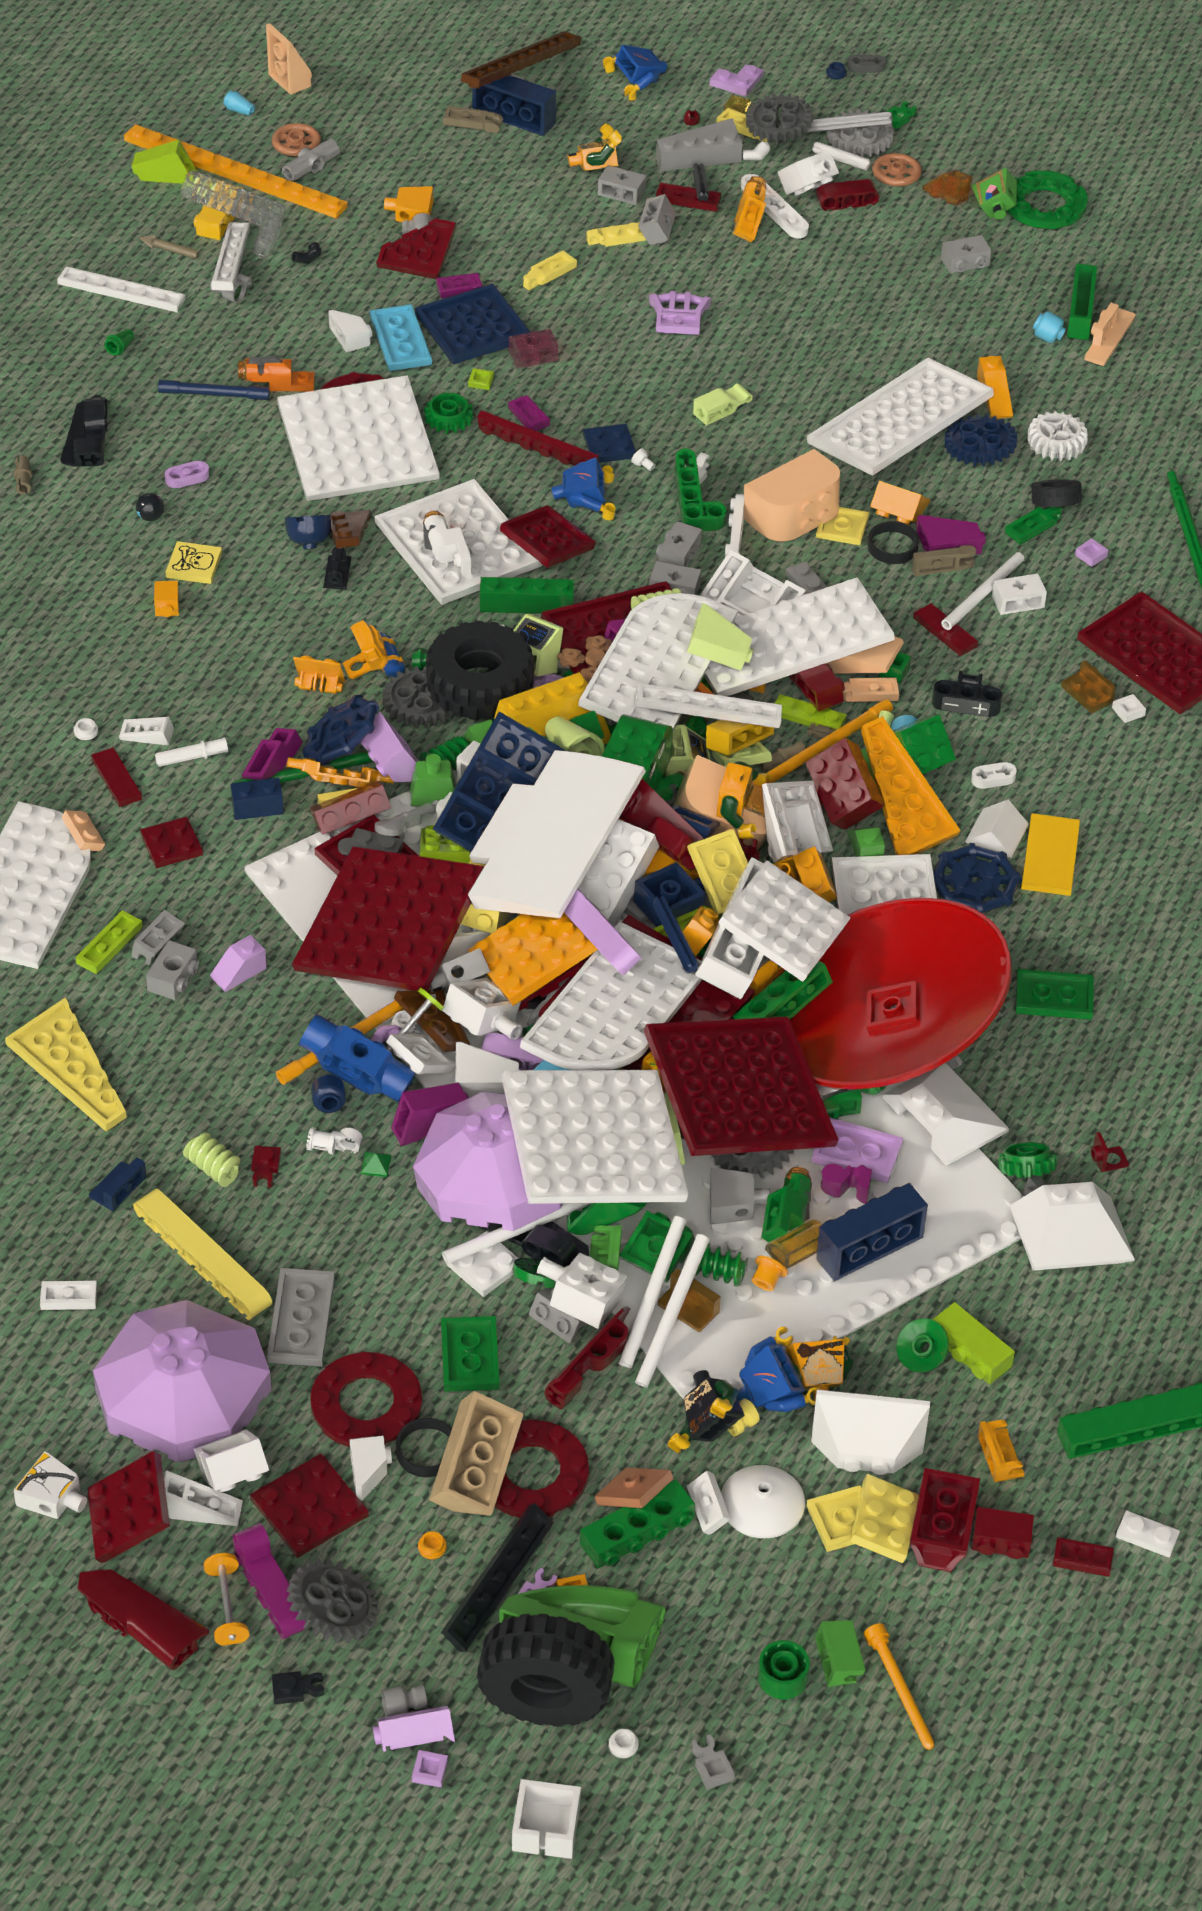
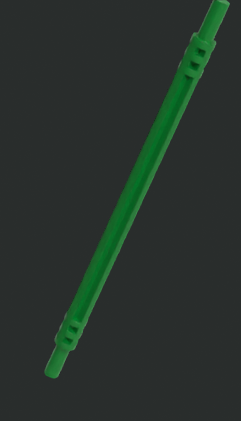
(1187, 522)

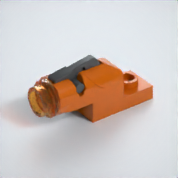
(276, 372)

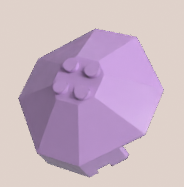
(474, 1168)
(181, 1378)

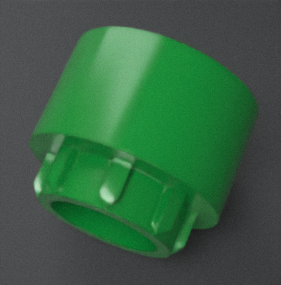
(783, 1669)

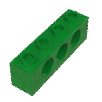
(786, 995)
(620, 1524)

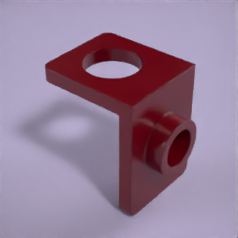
(1100, 1153)

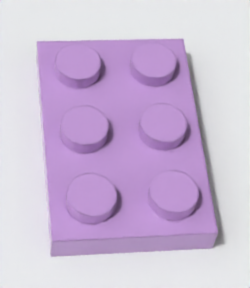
(861, 1147)

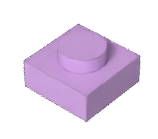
(1091, 552)
(430, 1768)

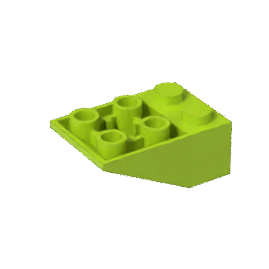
(439, 847)

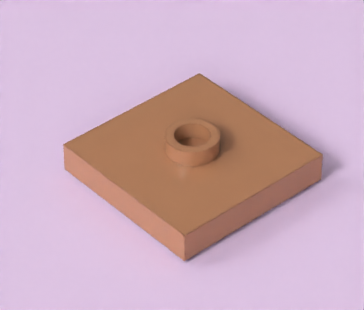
(633, 1487)

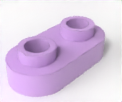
(186, 474)

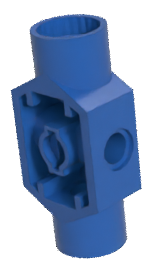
(356, 1058)

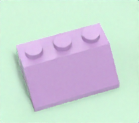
(390, 751)

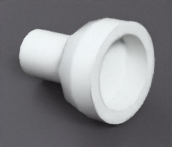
(641, 458)

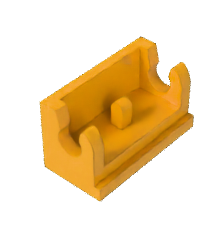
(999, 1451)

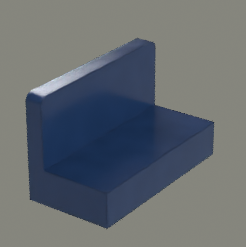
(119, 1184)

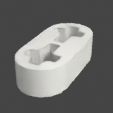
(994, 775)

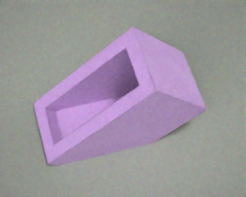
(239, 963)

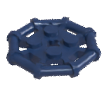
(341, 729)
(972, 867)

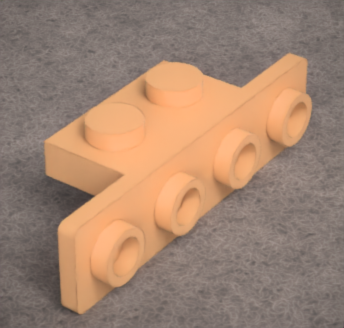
(1108, 333)

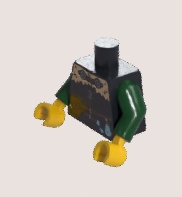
(709, 1411)

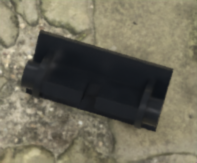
(337, 569)

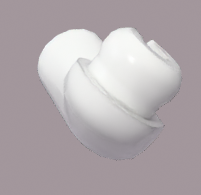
(758, 152)

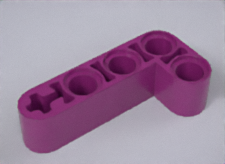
(263, 1573)

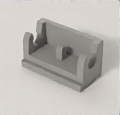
(156, 936)

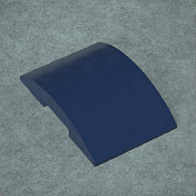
(504, 758)

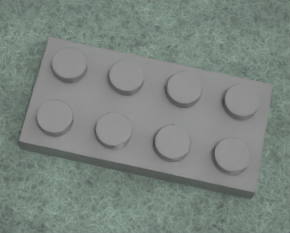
(301, 1317)

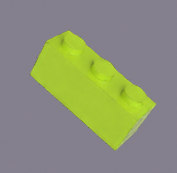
(975, 1344)

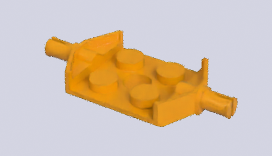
(329, 774)

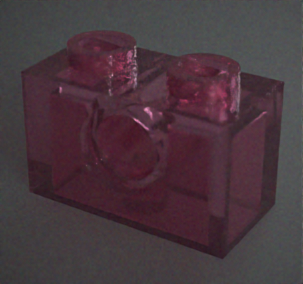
(533, 348)

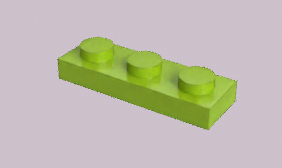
(806, 713)
(109, 942)

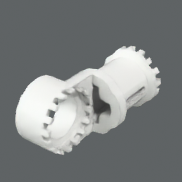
(334, 1140)

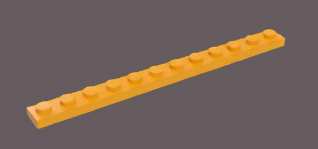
(244, 174)

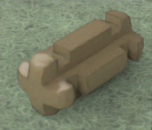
(819, 731)

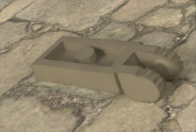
(472, 119)
(943, 560)

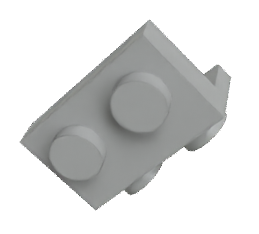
(554, 1319)

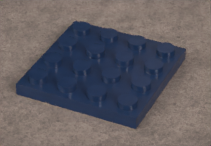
(471, 323)

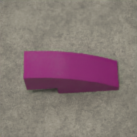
(273, 754)

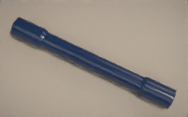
(249, 392)

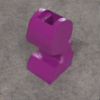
(838, 1180)

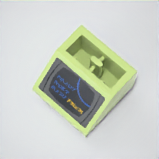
(544, 641)
(685, 748)

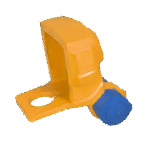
(377, 651)

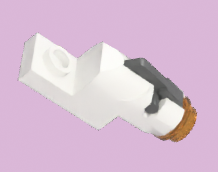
(446, 542)

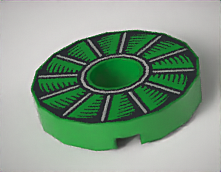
(526, 1271)

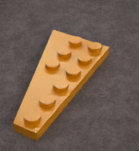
(911, 806)

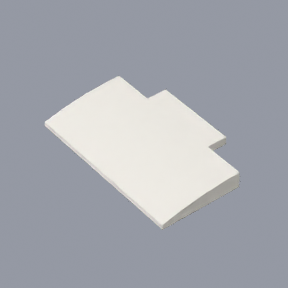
(550, 833)

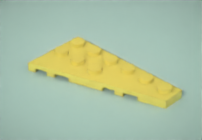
(66, 1059)

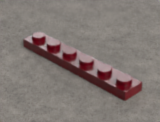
(534, 440)

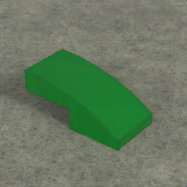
(844, 1104)

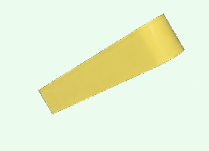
(204, 1253)

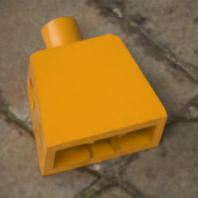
(410, 202)

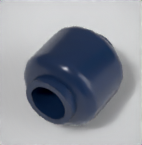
(328, 1093)

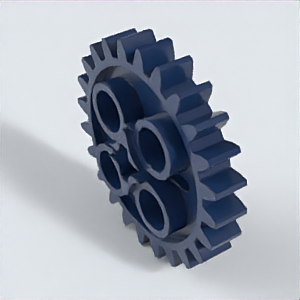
(980, 440)

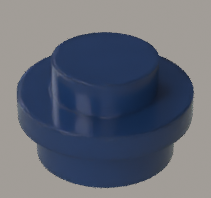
(836, 70)

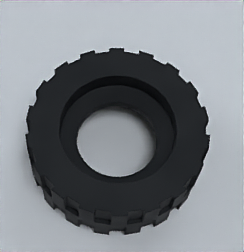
(1056, 492)

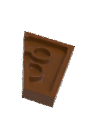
(349, 527)
(433, 1021)

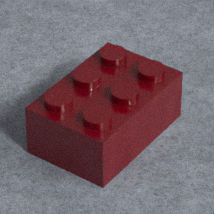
(845, 784)

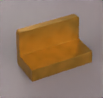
(699, 1306)

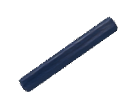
(675, 934)

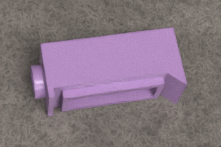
(413, 1728)

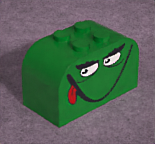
(642, 744)

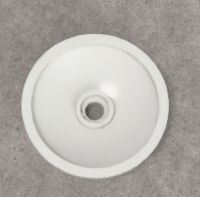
(760, 1512)

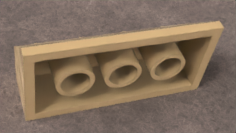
(476, 1455)

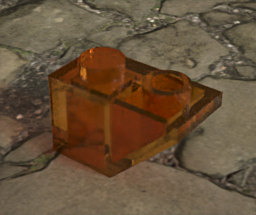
(952, 186)

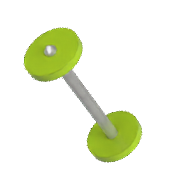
(431, 999)

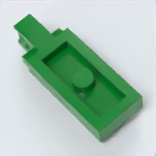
(1033, 524)

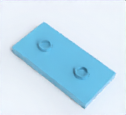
(400, 337)

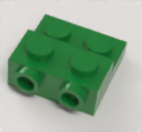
(647, 1242)

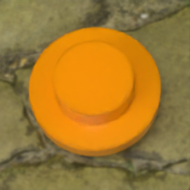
(432, 1545)

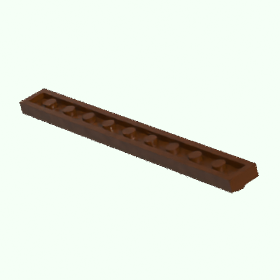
(520, 59)

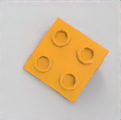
(327, 671)

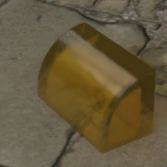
(795, 1245)

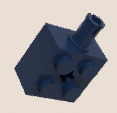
(674, 884)

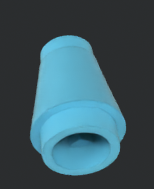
(236, 102)

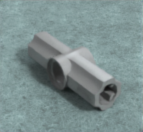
(311, 160)

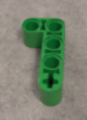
(694, 512)

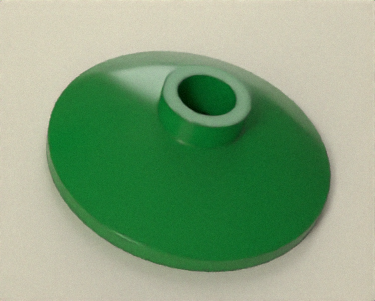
(911, 1344)

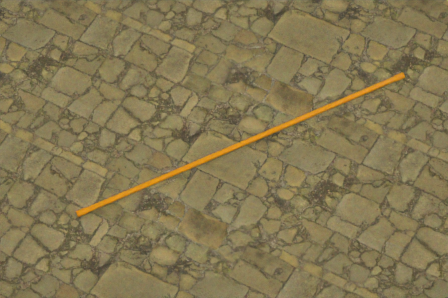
(298, 1066)

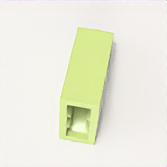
(719, 639)

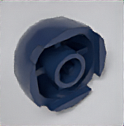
(308, 529)

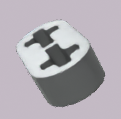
(866, 63)

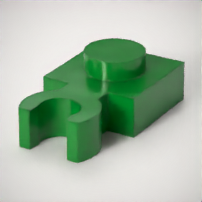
(901, 115)

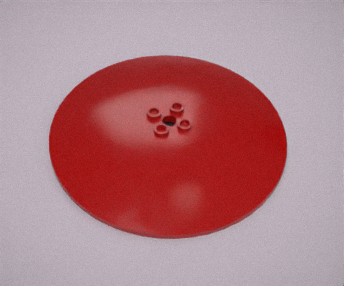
(930, 959)

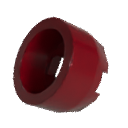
(691, 121)

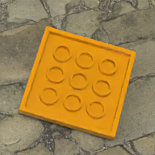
(532, 953)

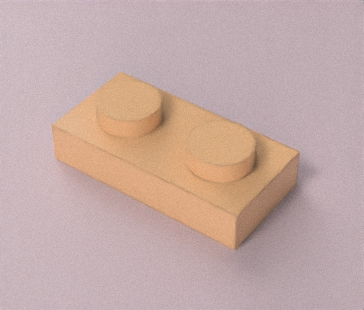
(83, 830)

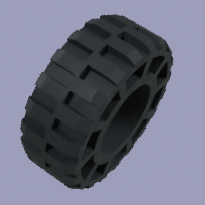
(473, 647)
(546, 1670)

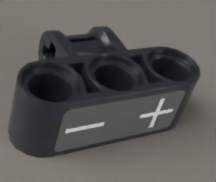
(967, 696)

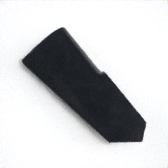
(86, 434)
(547, 1241)

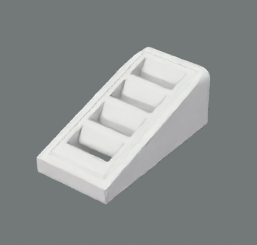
(161, 735)

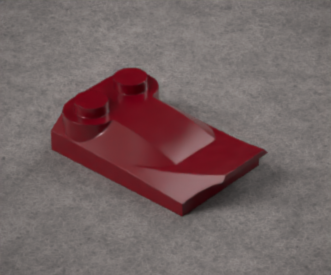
(943, 1519)

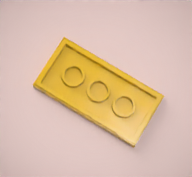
(1050, 854)

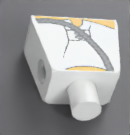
(49, 1488)

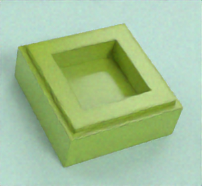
(481, 379)

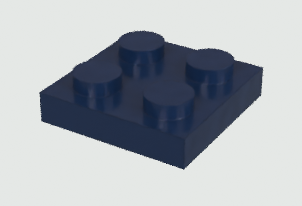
(610, 442)

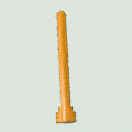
(877, 1637)

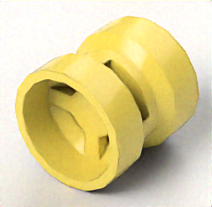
(749, 1419)

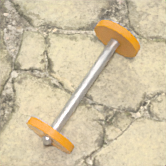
(231, 1632)

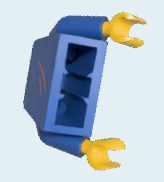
(639, 67)
(585, 487)
(771, 1378)

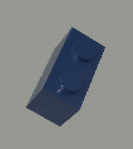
(256, 798)

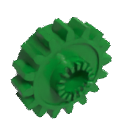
(448, 412)
(1027, 1160)

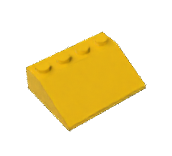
(554, 699)

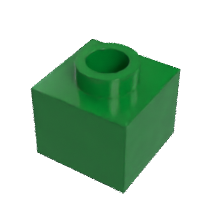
(898, 668)

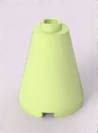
(573, 737)

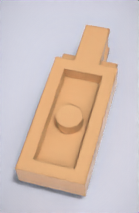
(871, 689)

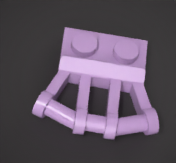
(679, 320)

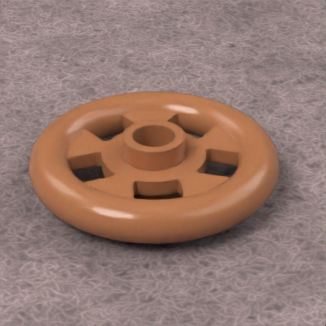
(295, 138)
(897, 169)

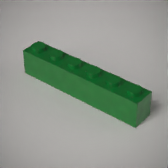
(1131, 1421)

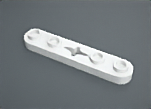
(781, 212)
(736, 522)

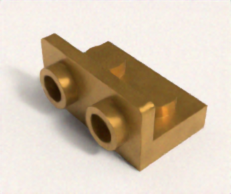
(1090, 688)

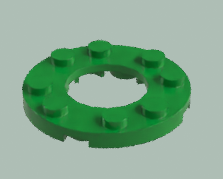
(1066, 215)

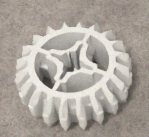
(1057, 436)

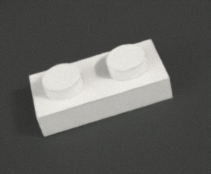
(68, 1295)
(708, 1502)
(1147, 1534)

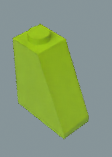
(163, 163)

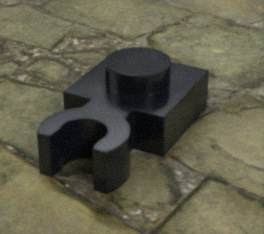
(291, 1686)

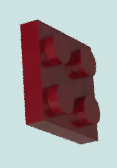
(171, 842)

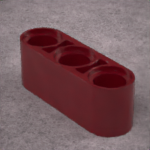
(847, 194)

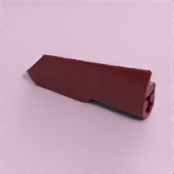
(656, 816)
(569, 1379)
(143, 1616)

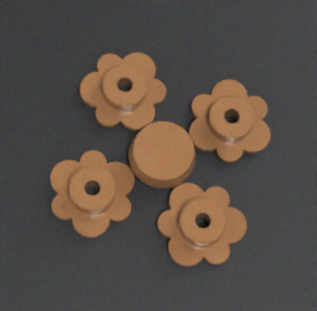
(596, 645)

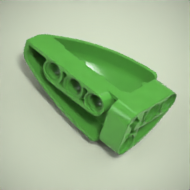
(616, 1614)

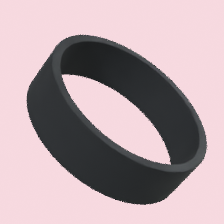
(892, 526)
(422, 1423)

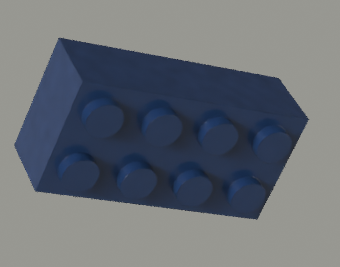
(519, 103)
(871, 1231)

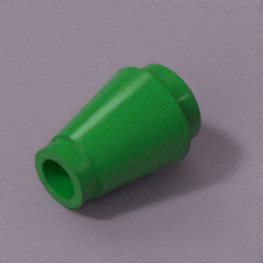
(118, 341)

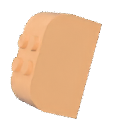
(793, 497)
(700, 794)

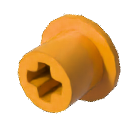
(768, 1273)

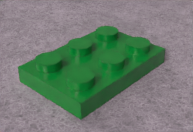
(1054, 994)
(470, 1353)

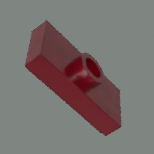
(1083, 1557)

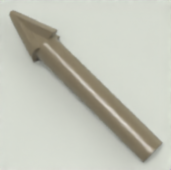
(152, 242)

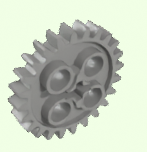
(861, 139)

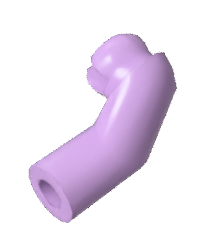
(383, 1033)

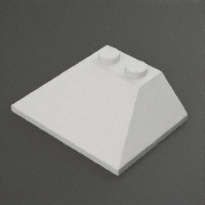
(746, 587)
(793, 819)
(948, 1112)
(1070, 1227)
(869, 1430)

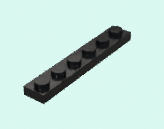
(497, 1578)

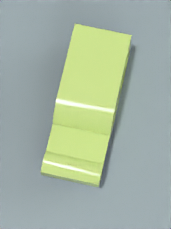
(720, 403)

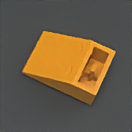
(811, 871)

